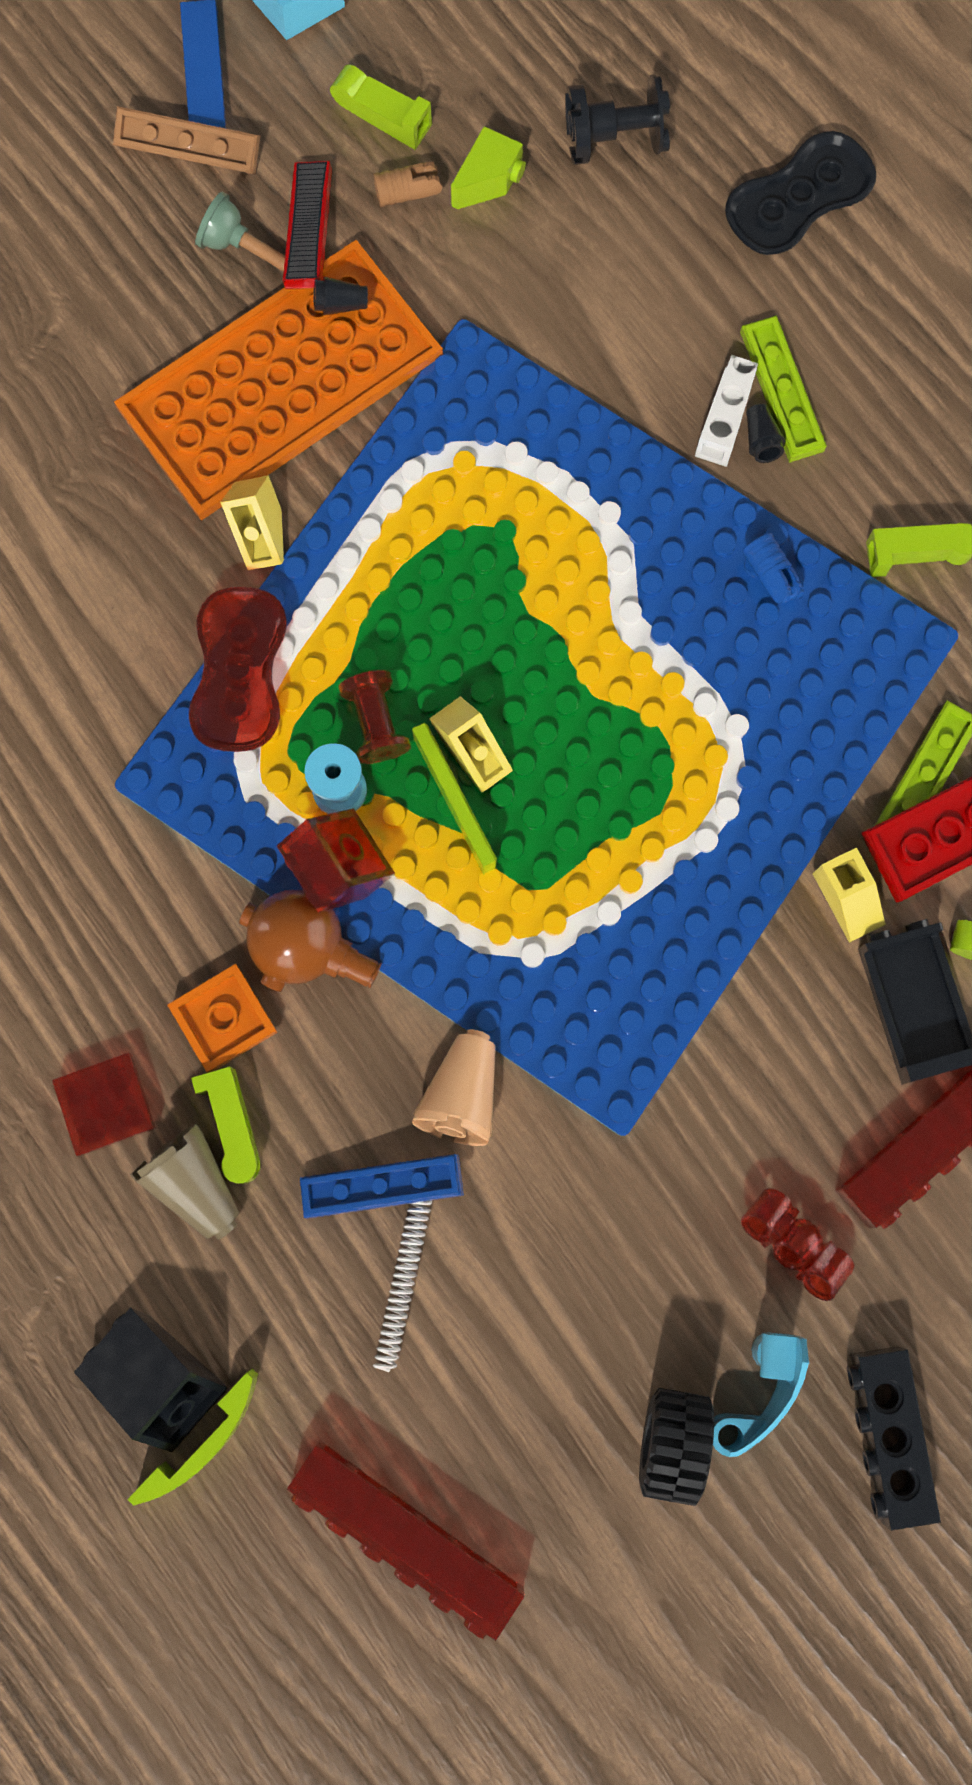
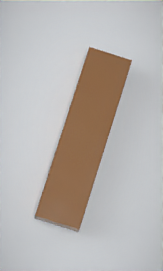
(186, 140)

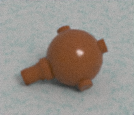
(299, 944)

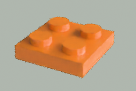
(222, 1018)

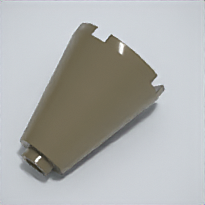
(190, 1183)

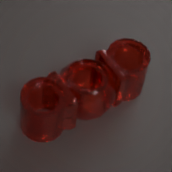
(797, 1244)

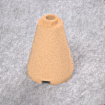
(461, 1092)

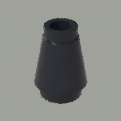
(338, 296)
(764, 435)

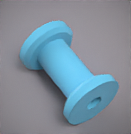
(335, 778)

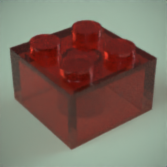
(335, 859)

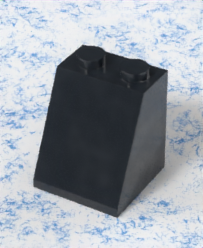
(149, 1381)

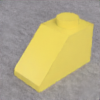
(255, 521)
(471, 743)

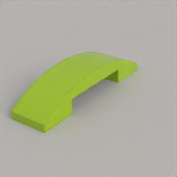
(166, 1479)

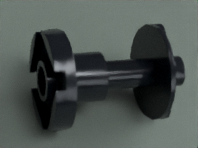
(602, 121)

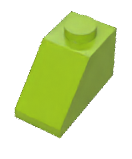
(488, 169)

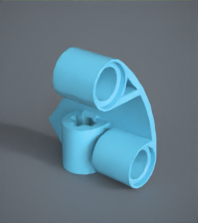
(779, 1358)

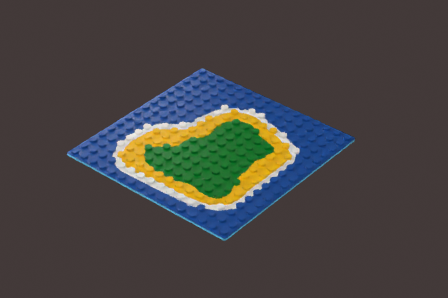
(646, 688)

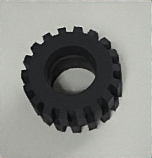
(676, 1446)

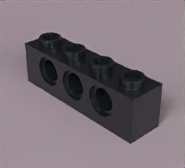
(917, 1500)

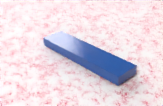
(203, 63)
(381, 1186)

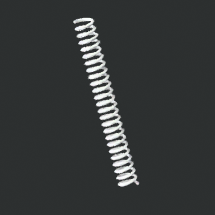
(403, 1285)

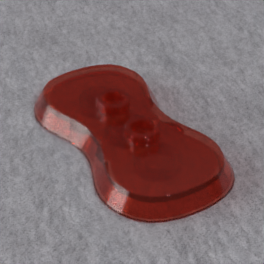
(236, 696)

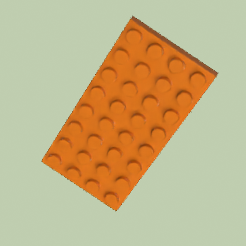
(276, 382)

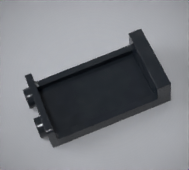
(917, 1001)

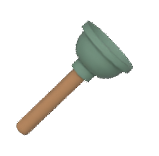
(223, 227)

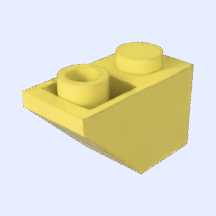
(851, 894)

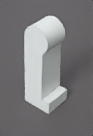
(726, 411)

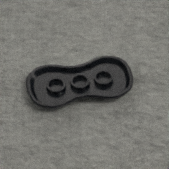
(778, 209)

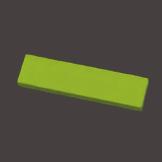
(783, 388)
(932, 760)
(454, 798)

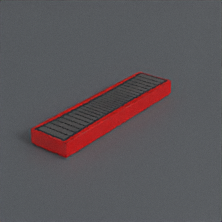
(307, 224)

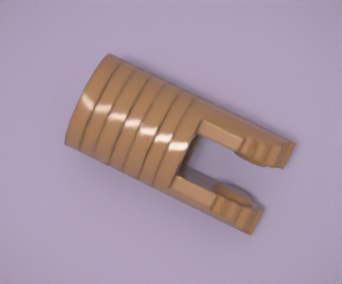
(407, 183)

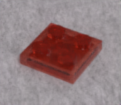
(103, 1104)

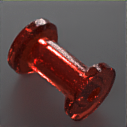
(373, 713)

